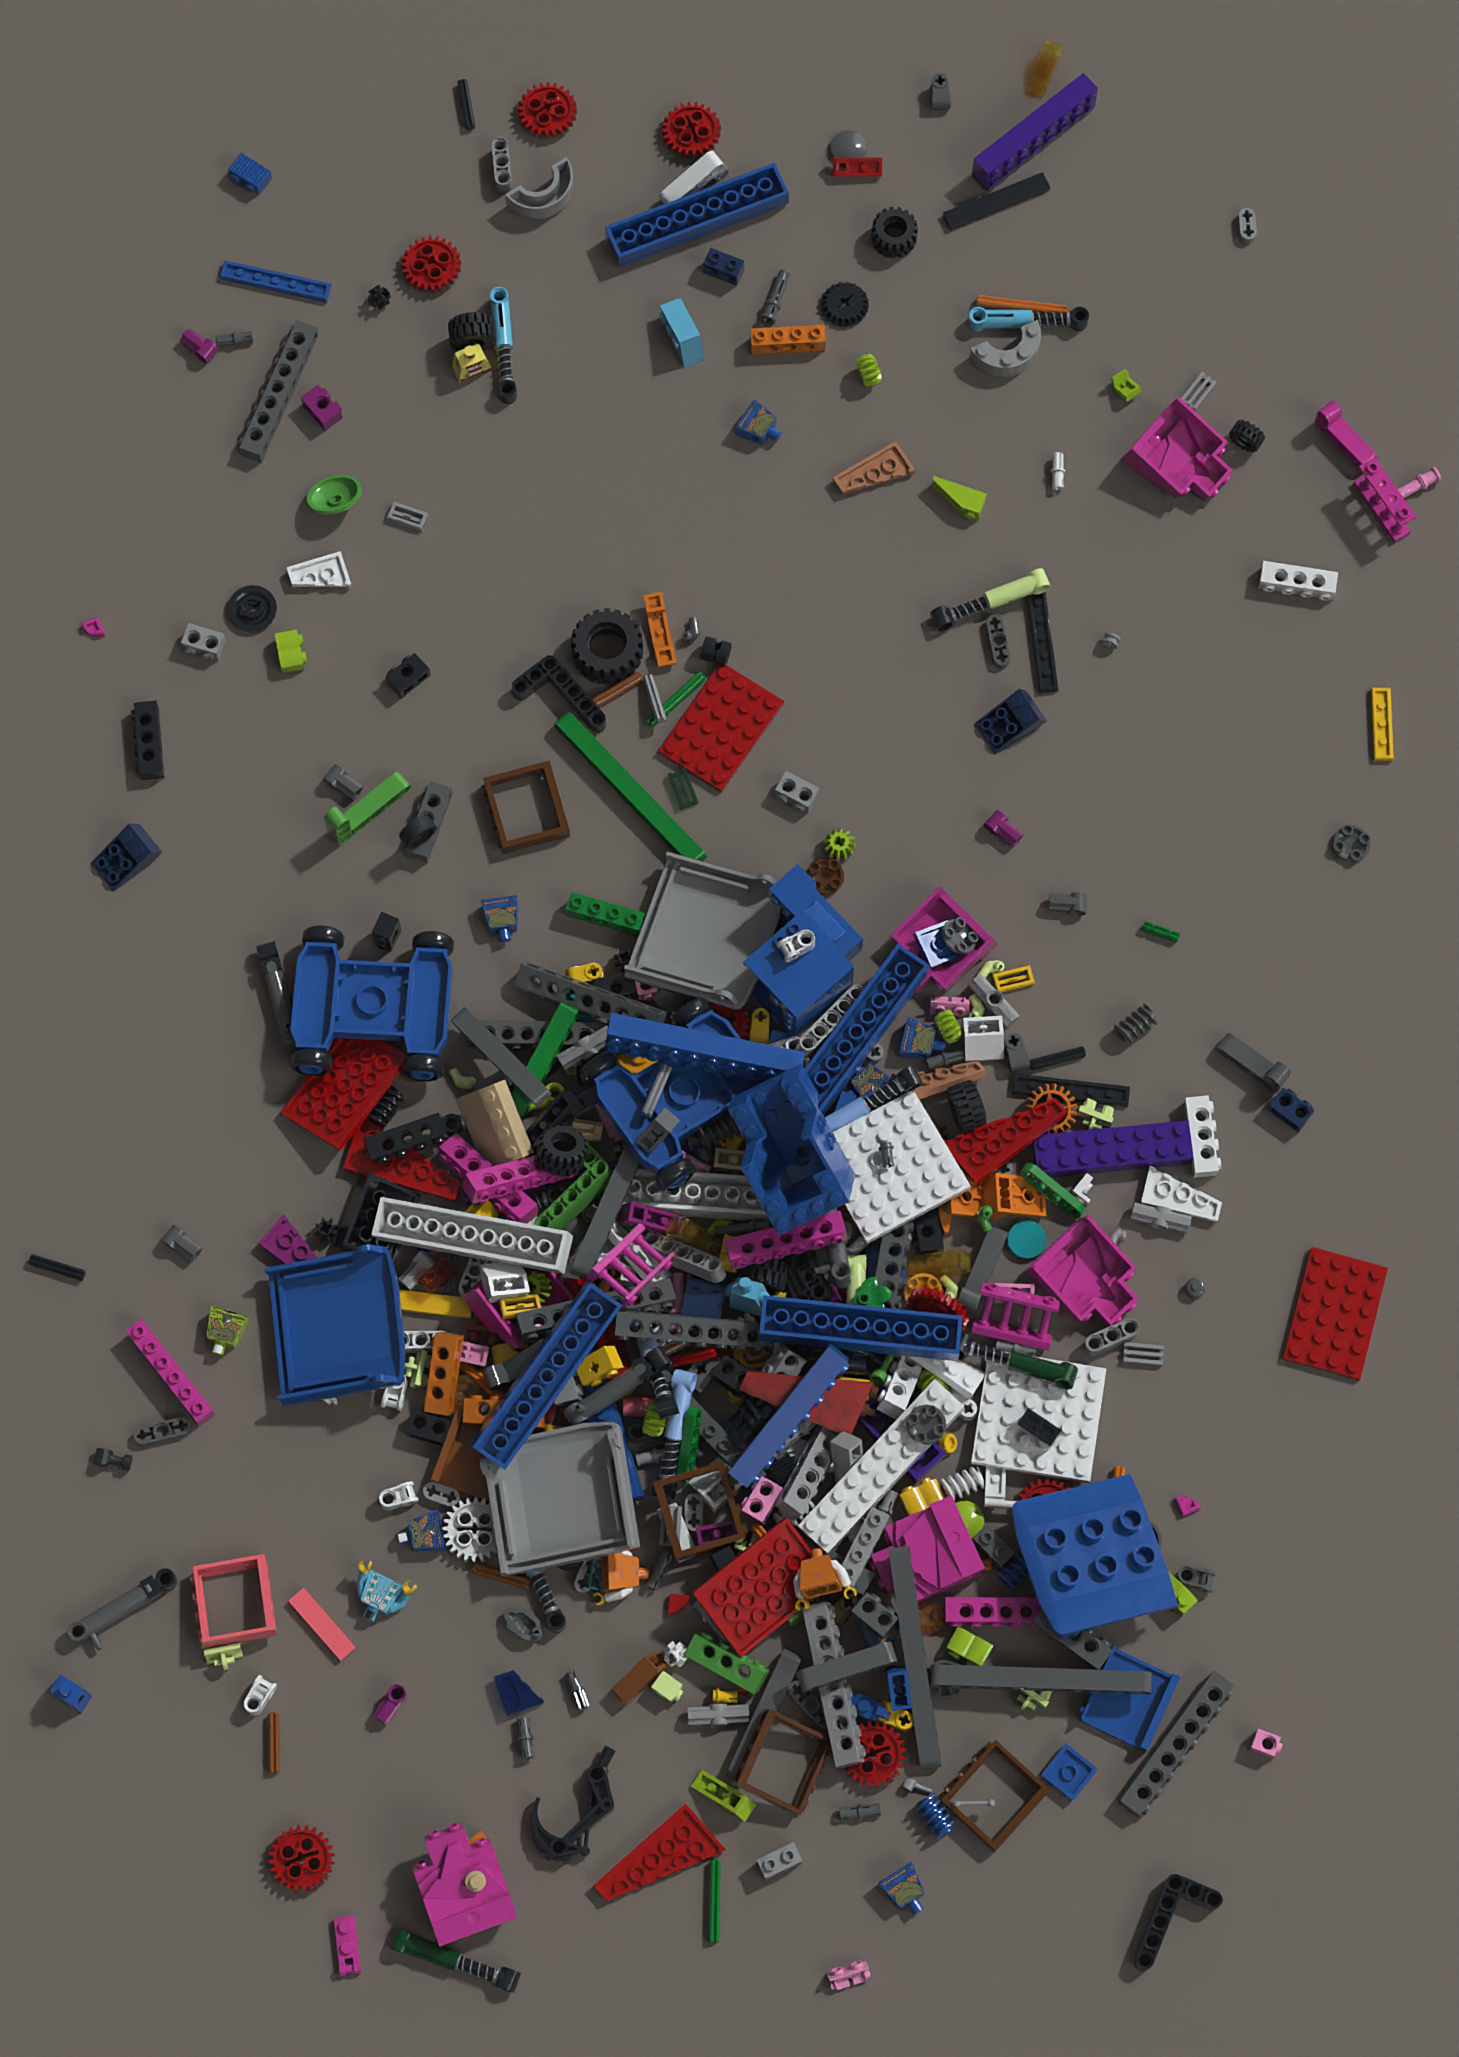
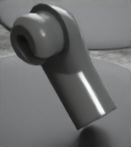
(693, 632)

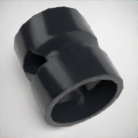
(715, 651)

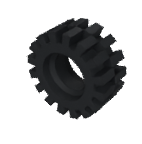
(1247, 436)

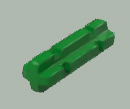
(1161, 931)

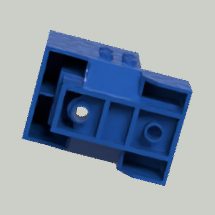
(808, 986)
(775, 1123)

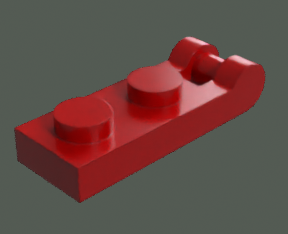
(857, 166)

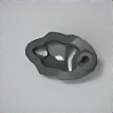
(523, 1624)

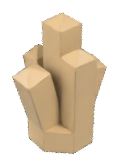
(590, 1129)

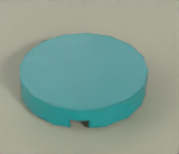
(1026, 1240)

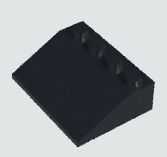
(362, 1211)

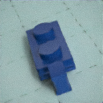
(867, 1707)

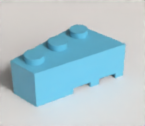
(682, 332)

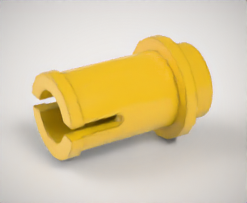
(723, 1696)

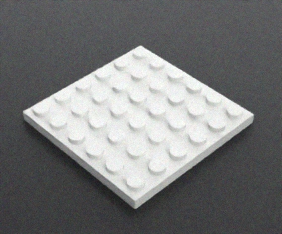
(922, 1173)
(1074, 1411)

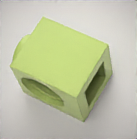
(667, 1687)

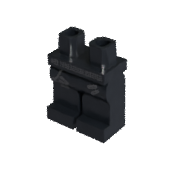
(747, 1421)

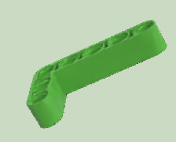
(346, 825)
(579, 1194)

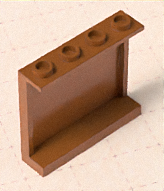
(459, 1461)

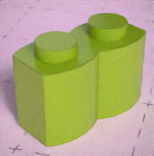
(289, 650)
(969, 1647)

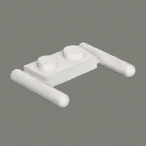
(995, 1488)

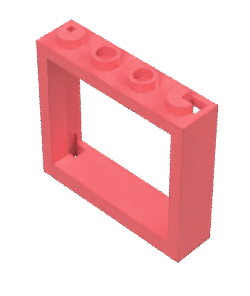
(230, 1566)

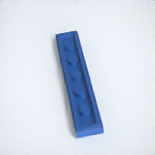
(275, 281)

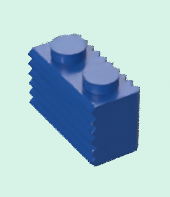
(249, 173)

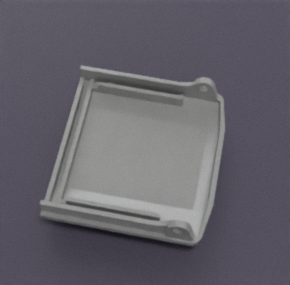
(703, 930)
(562, 1499)

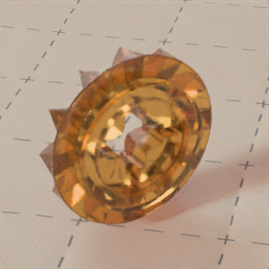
(467, 1382)
(938, 1616)

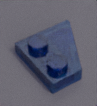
(515, 1693)

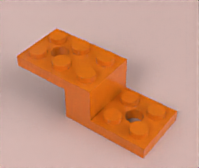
(1003, 1194)

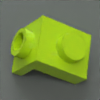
(1125, 386)

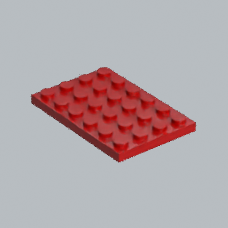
(721, 727)
(341, 1100)
(1335, 1313)
(756, 1588)

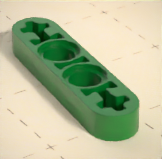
(1052, 1190)
(689, 1440)

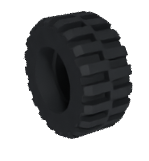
(607, 623)

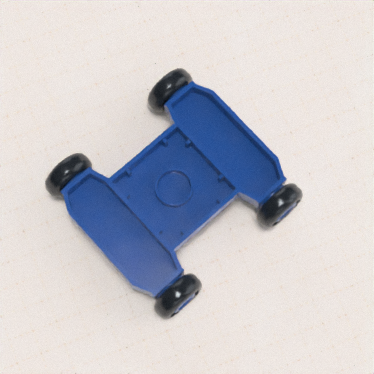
(372, 1002)
(688, 1094)

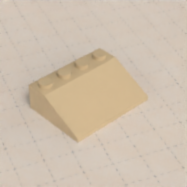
(495, 1124)

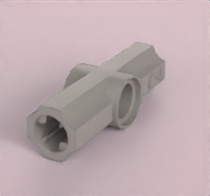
(984, 991)
(583, 1048)
(1161, 1218)
(718, 1715)

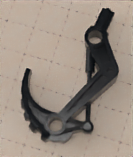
(605, 1806)

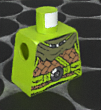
(225, 1329)

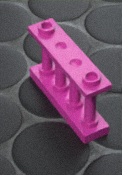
(1384, 500)
(623, 1248)
(1004, 1331)

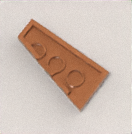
(878, 468)
(942, 1078)

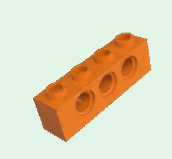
(788, 339)
(453, 1344)
(472, 1410)

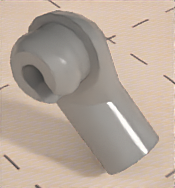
(1117, 1235)

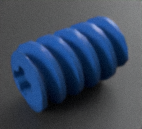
(1013, 1572)
(935, 1816)

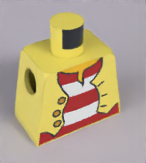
(470, 363)

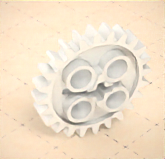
(473, 1547)

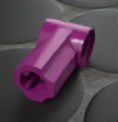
(202, 348)
(999, 825)
(389, 1705)

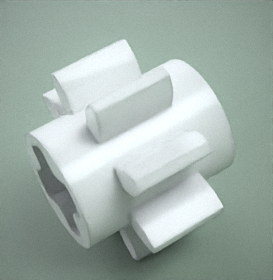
(675, 1654)

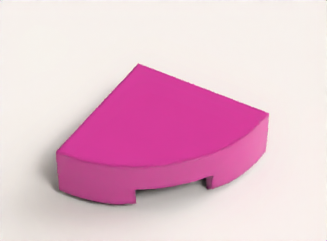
(93, 627)
(1186, 1505)

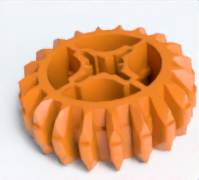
(1068, 1106)

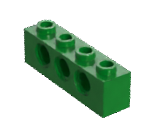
(605, 914)

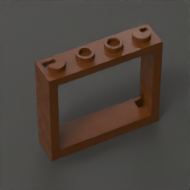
(534, 839)
(735, 1509)
(752, 1751)
(974, 1765)

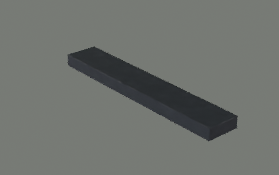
(996, 201)
(1042, 643)
(1081, 1090)

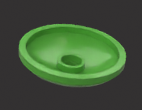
(334, 494)

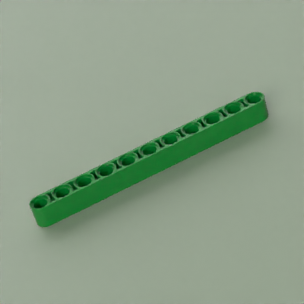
(628, 788)

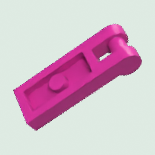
(347, 1945)

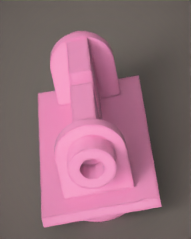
(958, 1006)
(857, 1971)

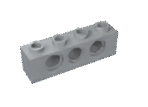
(864, 1544)

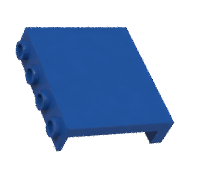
(1130, 1716)

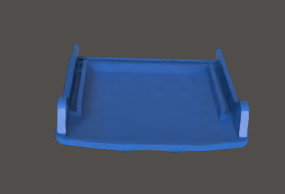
(337, 1325)
(1092, 1556)

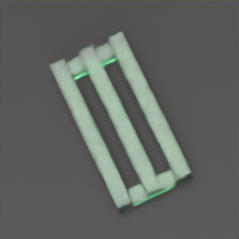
(678, 774)

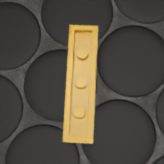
(1382, 724)
(434, 1304)

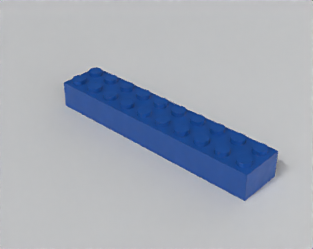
(697, 214)
(865, 1024)
(698, 1049)
(860, 1328)
(546, 1375)

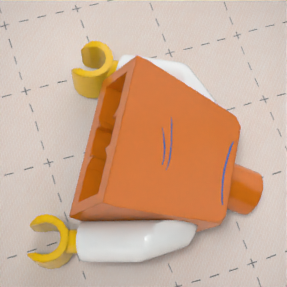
(620, 1576)
(820, 1577)

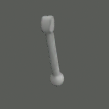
(990, 1803)

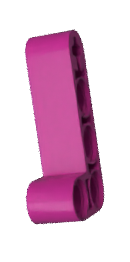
(1342, 435)

